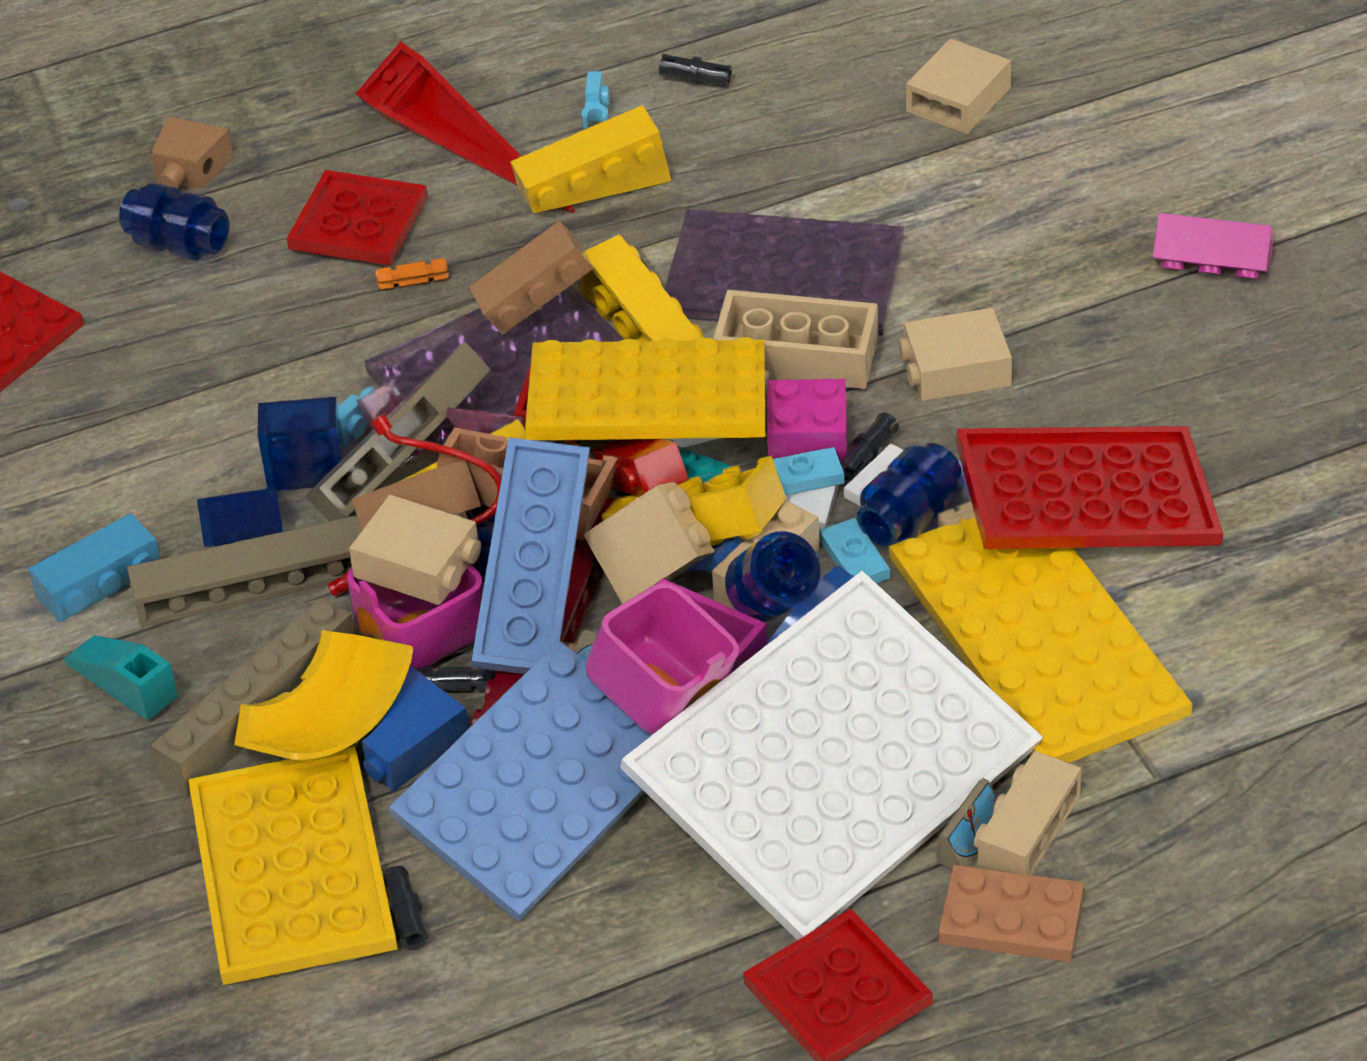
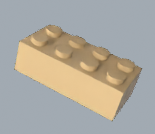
(805, 334)

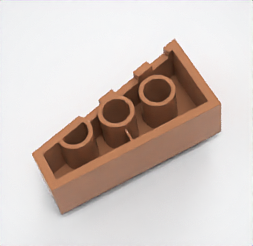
(493, 451)

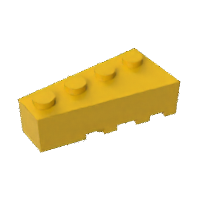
(594, 163)
(633, 295)
(730, 502)

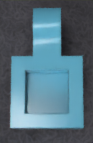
(596, 98)
(352, 418)

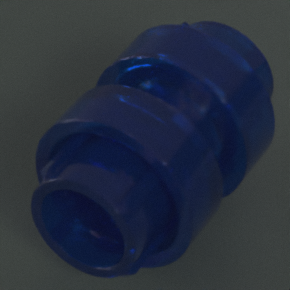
(174, 221)
(909, 494)
(773, 576)

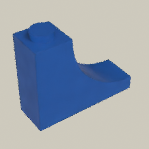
(413, 732)

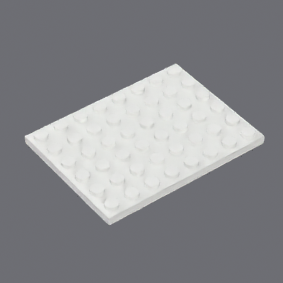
(830, 755)

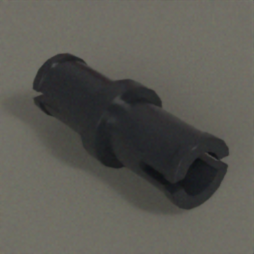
(695, 70)
(868, 445)
(405, 907)

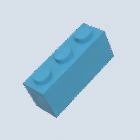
(92, 567)

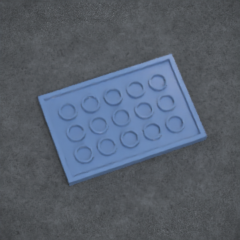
(527, 784)

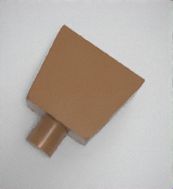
(190, 153)

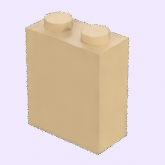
(958, 86)
(956, 354)
(649, 541)
(415, 549)

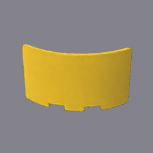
(336, 703)

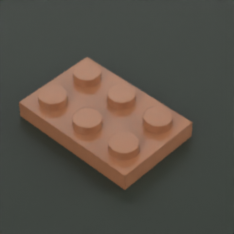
(1011, 913)

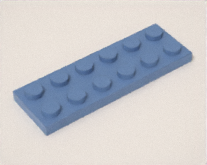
(530, 554)

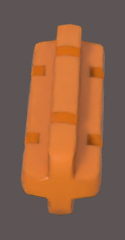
(412, 274)

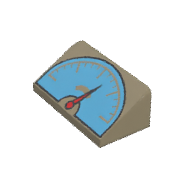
(958, 836)

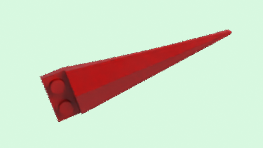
(425, 103)

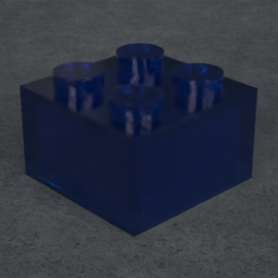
(299, 441)

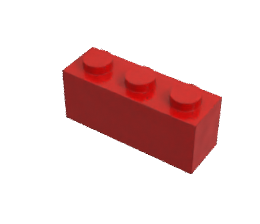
(643, 463)

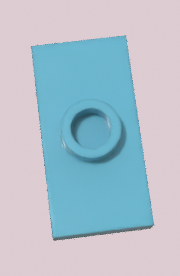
(809, 471)
(854, 550)

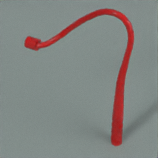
(383, 426)

